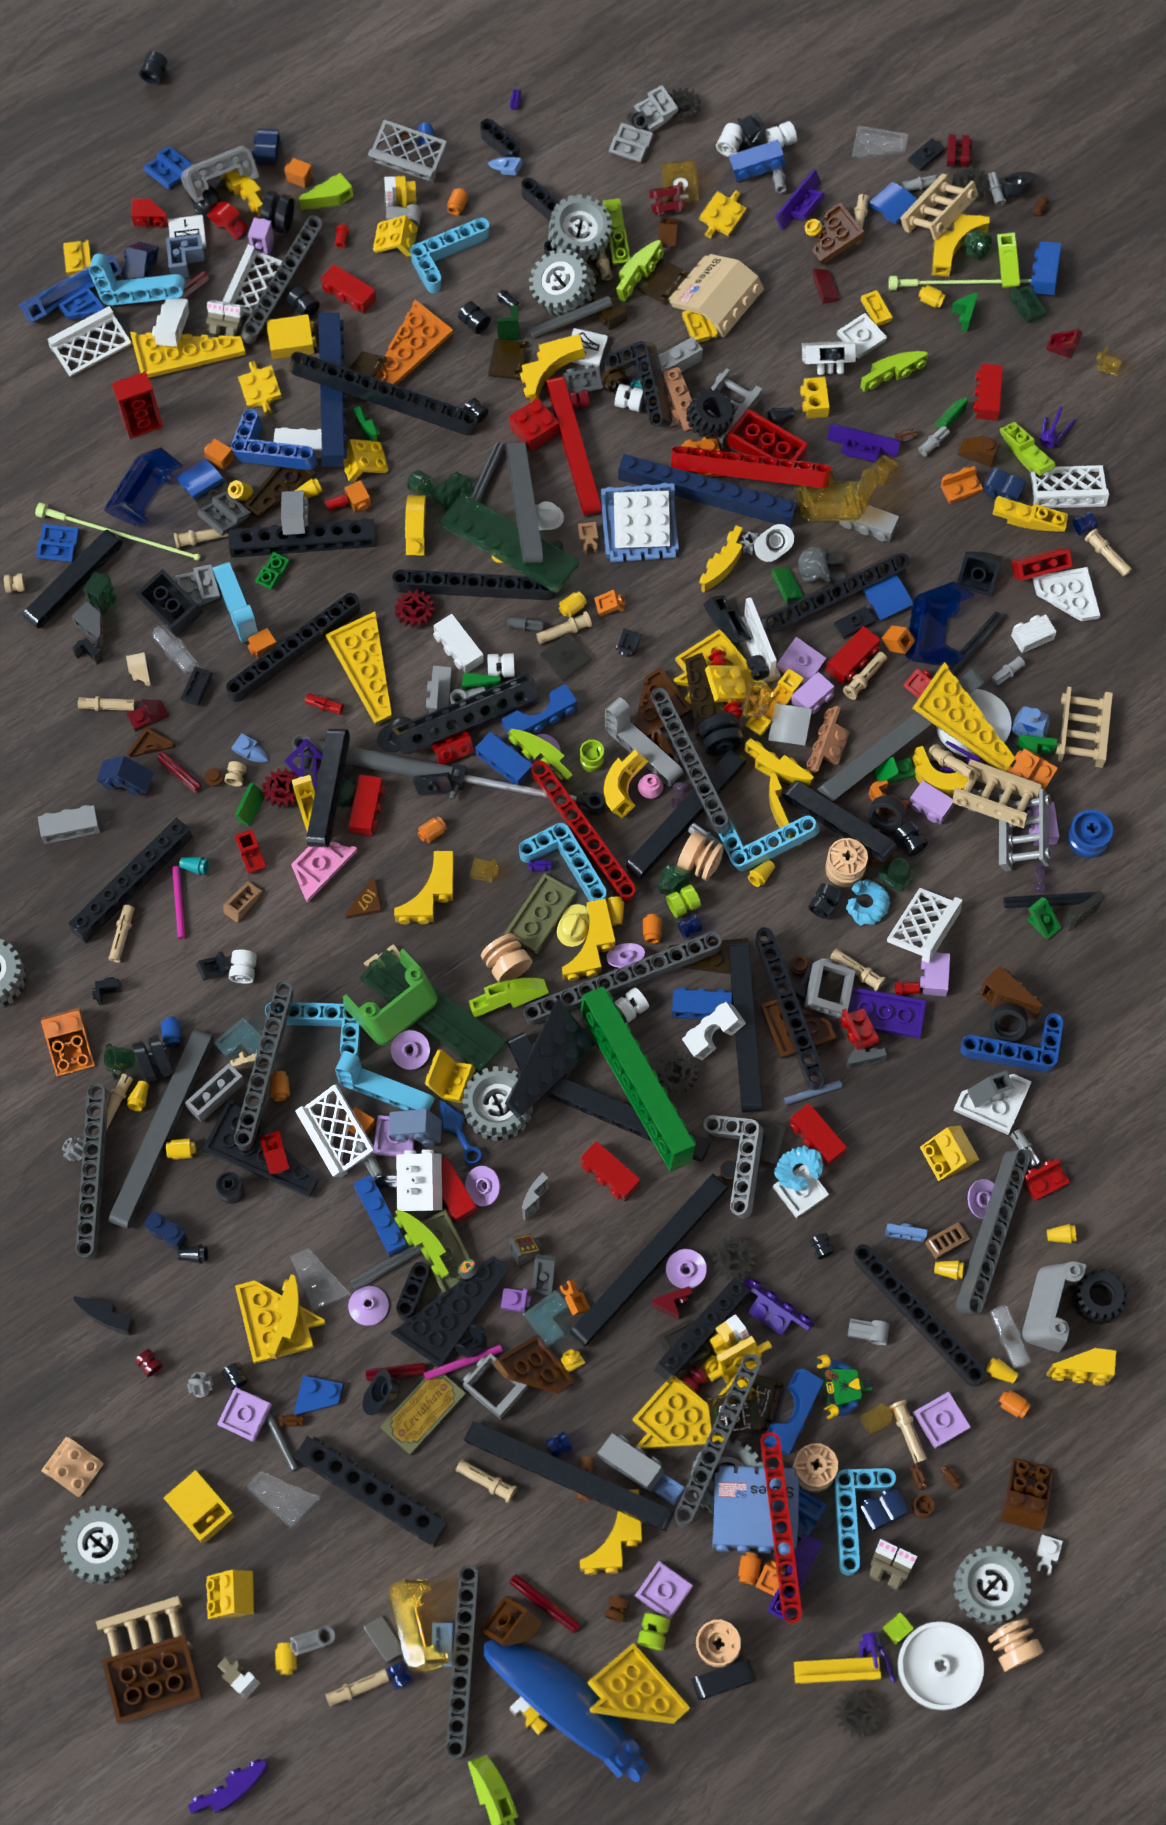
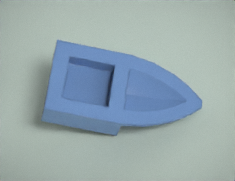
(506, 165)
(249, 749)

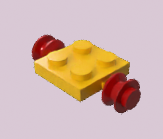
(726, 683)

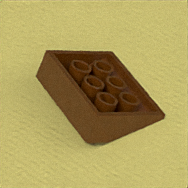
(152, 1679)

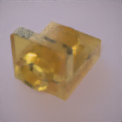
(1108, 364)
(885, 467)
(484, 869)
(877, 1418)

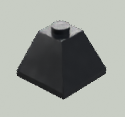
(979, 572)

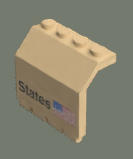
(719, 291)

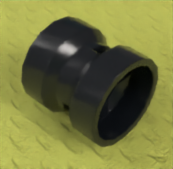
(479, 410)
(758, 668)
(822, 1246)
(234, 1375)

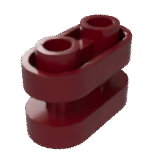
(964, 157)
(660, 206)

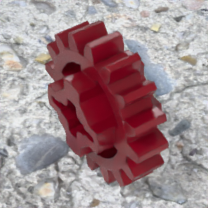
(414, 601)
(276, 794)

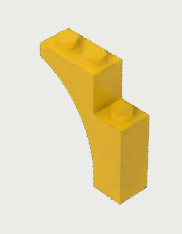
(951, 241)
(551, 358)
(437, 888)
(599, 938)
(609, 1555)

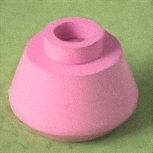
(650, 786)

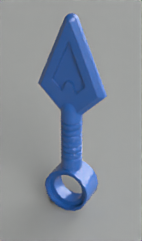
(453, 1122)

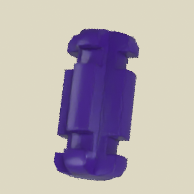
(515, 99)
(539, 865)

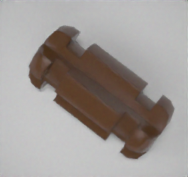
(1040, 205)
(906, 435)
(291, 1420)
(918, 1477)
(951, 1477)

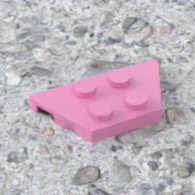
(319, 865)

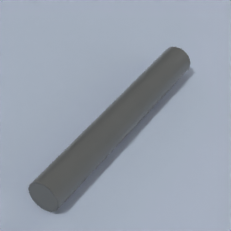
(281, 1442)

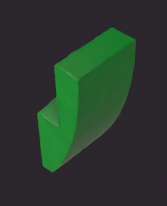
(365, 425)
(272, 571)

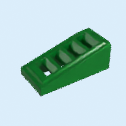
(473, 681)

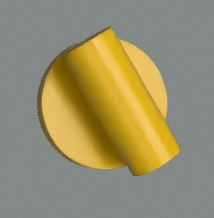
(572, 1360)
(710, 1365)

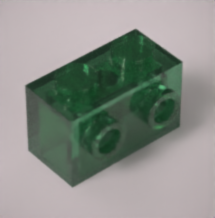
(100, 591)

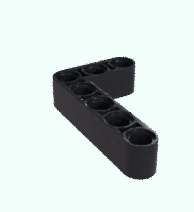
(543, 202)
(651, 378)

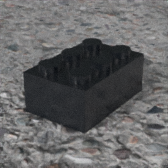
(169, 602)

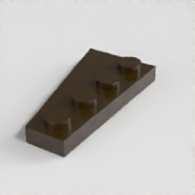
(270, 492)
(700, 692)
(716, 963)

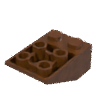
(1003, 988)
(1027, 1495)

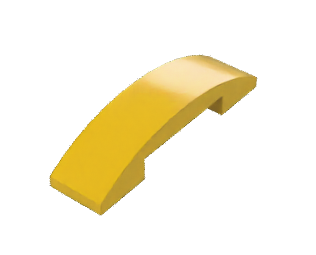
(782, 695)
(776, 808)

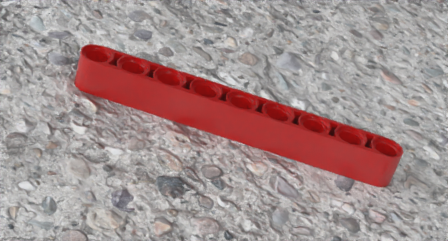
(573, 446)
(751, 466)
(584, 839)
(780, 1537)

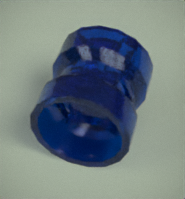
(1085, 523)
(689, 926)
(559, 1444)
(399, 1675)

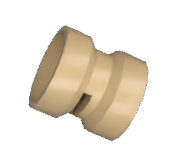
(14, 583)
(235, 773)

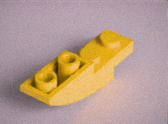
(246, 187)
(1030, 517)
(724, 562)
(786, 768)
(288, 1310)

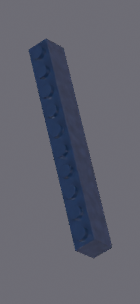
(330, 399)
(709, 491)

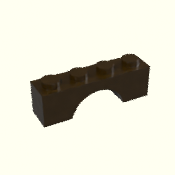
(612, 315)

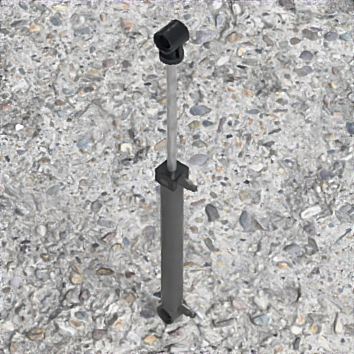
(458, 773)

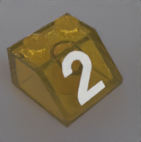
(683, 174)

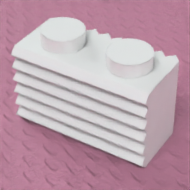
(1033, 633)

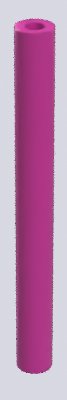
(178, 902)
(461, 1363)

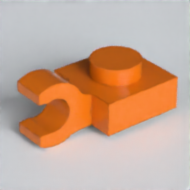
(576, 1300)

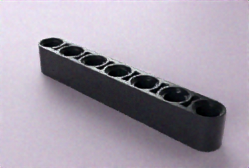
(72, 579)
(328, 788)
(839, 820)

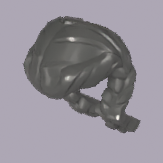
(814, 565)

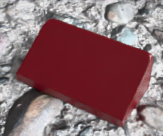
(825, 285)

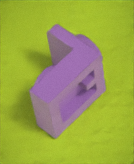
(515, 1300)

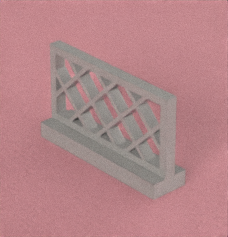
(403, 165)

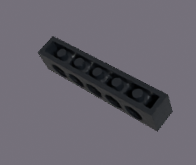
(701, 1330)

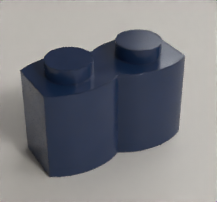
(266, 146)
(1003, 485)
(168, 1231)
(883, 1509)

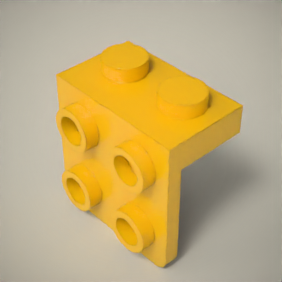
(396, 233)
(364, 457)
(449, 1077)

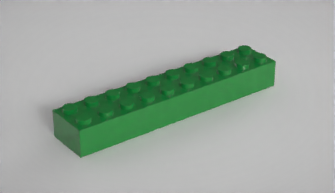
(637, 1079)

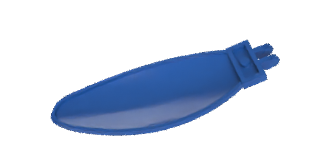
(565, 1702)

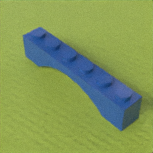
(50, 298)

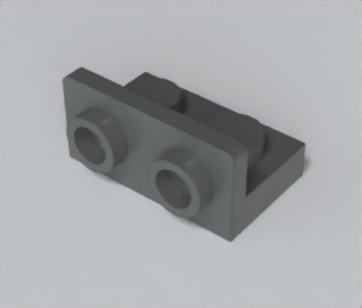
(583, 379)

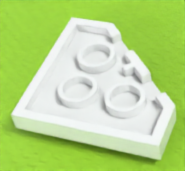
(1069, 592)
(1000, 1113)

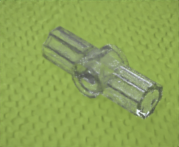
(174, 649)
(1014, 1349)

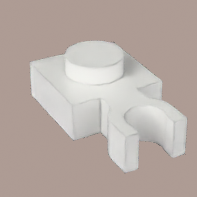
(1049, 1551)

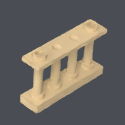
(930, 198)
(1102, 721)
(1002, 780)
(150, 1614)

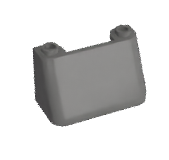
(196, 176)
(1041, 1325)

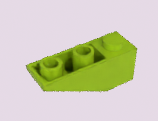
(328, 194)
(1008, 260)

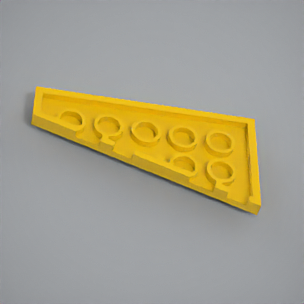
(189, 352)
(361, 657)
(957, 715)

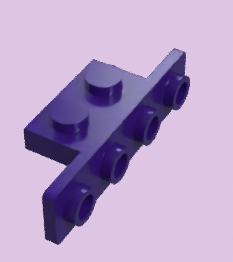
(802, 202)
(862, 443)
(774, 1311)

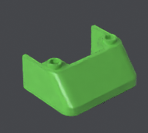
(401, 1012)

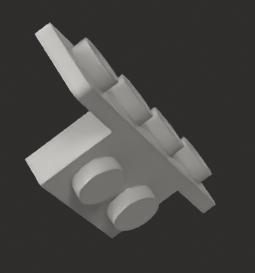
(439, 689)

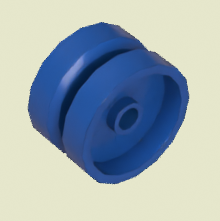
(1090, 833)

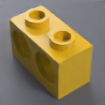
(817, 397)

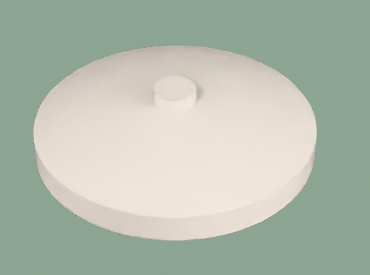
(995, 714)
(940, 1666)

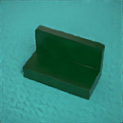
(509, 327)

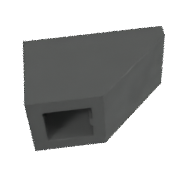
(991, 1089)

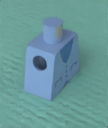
(1031, 723)

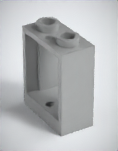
(827, 1007)
(507, 1403)

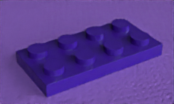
(890, 1012)

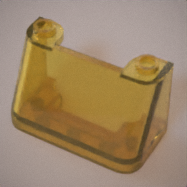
(840, 500)
(404, 1599)

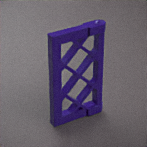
(299, 771)

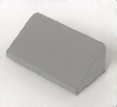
(384, 1639)

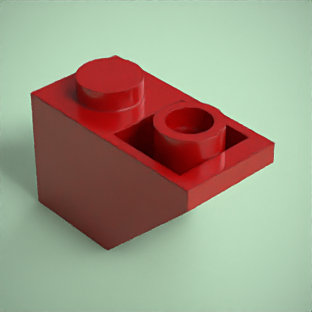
(147, 213)

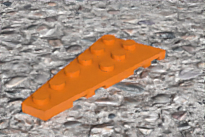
(413, 343)

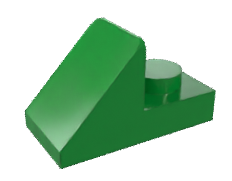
(965, 308)
(1037, 744)
(894, 771)
(1043, 918)

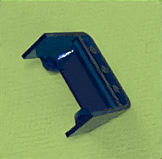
(140, 484)
(929, 624)

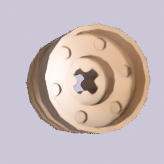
(703, 857)
(845, 872)
(506, 958)
(815, 1480)
(711, 1633)
(1015, 1644)

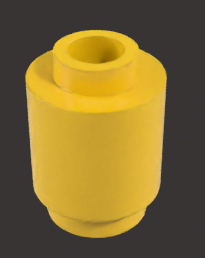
(931, 296)
(240, 490)
(572, 604)
(180, 1149)
(285, 1659)

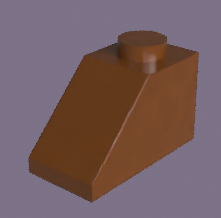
(668, 232)
(979, 449)

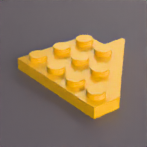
(715, 641)
(260, 1317)
(674, 1418)
(636, 1690)

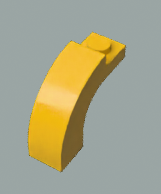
(415, 524)
(618, 781)
(941, 781)
(305, 795)

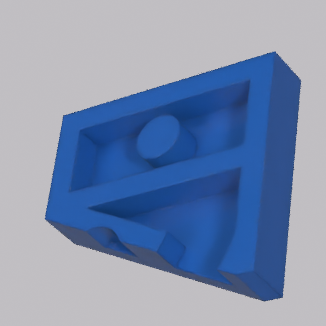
(81, 305)
(317, 1394)

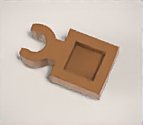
(588, 535)

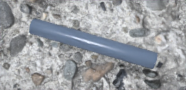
(811, 1093)

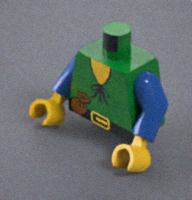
(842, 1386)

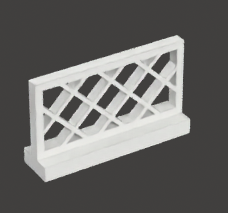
(241, 275)
(84, 328)
(1071, 497)
(759, 643)
(941, 927)
(323, 1142)

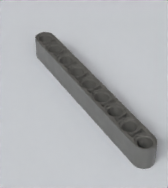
(279, 286)
(524, 502)
(692, 768)
(264, 1074)
(96, 1179)
(993, 1232)
(717, 1449)
(466, 1671)

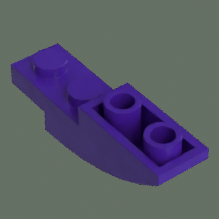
(804, 1558)
(238, 1784)

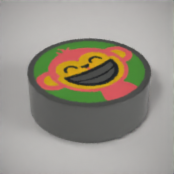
(467, 1269)

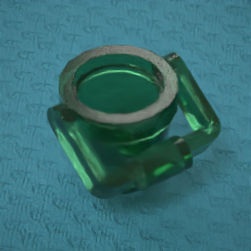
(978, 243)
(896, 875)
(674, 878)
(117, 1059)

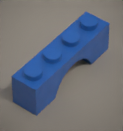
(561, 704)
(380, 1215)
(804, 1389)

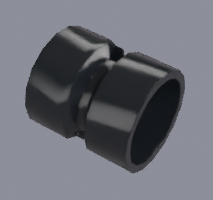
(153, 67)
(301, 300)
(474, 317)
(909, 836)
(823, 903)
(230, 1187)

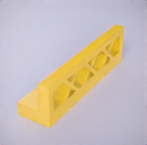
(836, 1670)

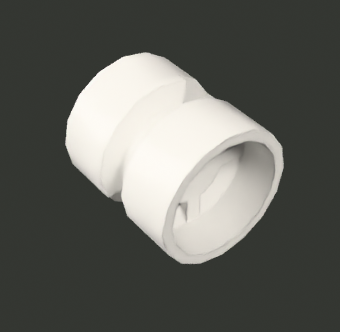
(785, 134)
(730, 139)
(635, 401)
(507, 665)
(243, 964)
(637, 999)

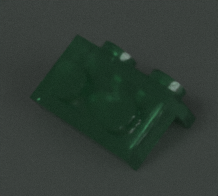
(1027, 303)
(451, 490)

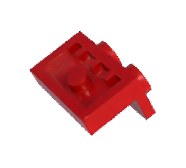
(918, 682)
(452, 748)
(859, 1028)
(1045, 1180)

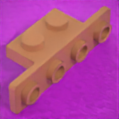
(678, 397)
(830, 741)

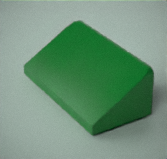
(952, 413)
(786, 584)
(249, 805)

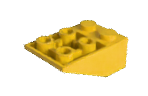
(1091, 1366)
(199, 1507)

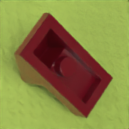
(1064, 342)
(149, 713)
(667, 1302)

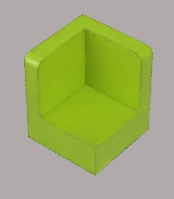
(898, 1628)

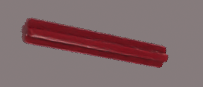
(544, 1603)

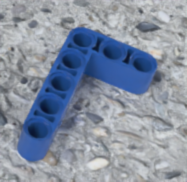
(251, 450)
(1018, 1050)

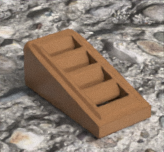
(236, 911)
(930, 1243)

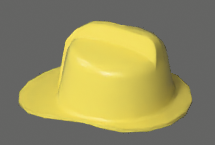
(573, 925)

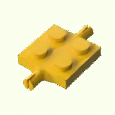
(722, 214)
(260, 387)
(731, 1358)

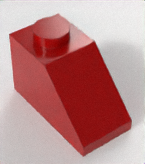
(274, 1152)

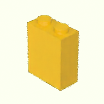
(291, 336)

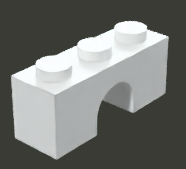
(700, 1038)

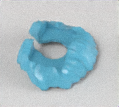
(877, 910)
(789, 1163)

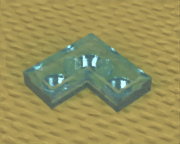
(239, 1035)
(542, 1316)

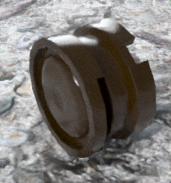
(613, 378)

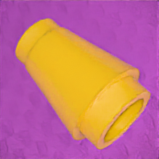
(310, 488)
(760, 874)
(615, 908)
(138, 1097)
(1062, 1234)
(951, 1269)
(1000, 1370)

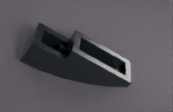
(727, 619)
(106, 1315)

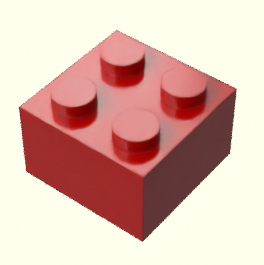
(534, 424)

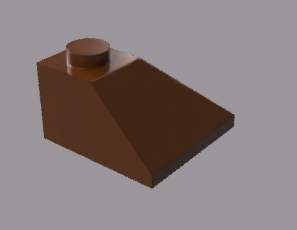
(510, 1623)

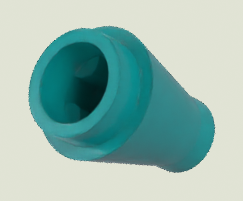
(197, 865)

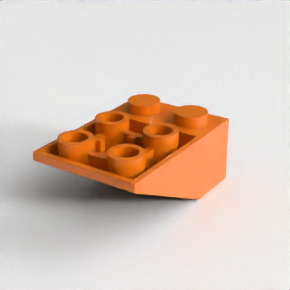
(67, 1041)

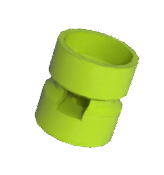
(592, 756)
(682, 901)
(652, 1639)

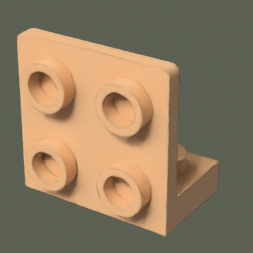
(72, 1466)

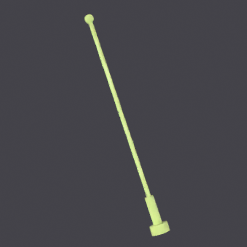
(894, 282)
(42, 511)

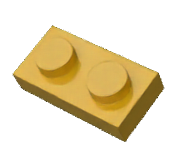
(876, 308)

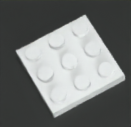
(641, 519)

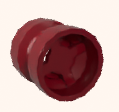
(583, 399)
(148, 1363)
(695, 1379)

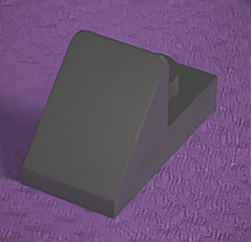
(861, 1058)
(543, 1274)

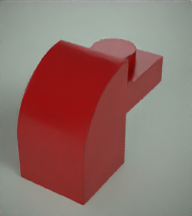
(227, 216)
(249, 851)

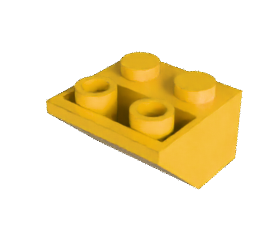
(949, 1152)
(230, 1594)

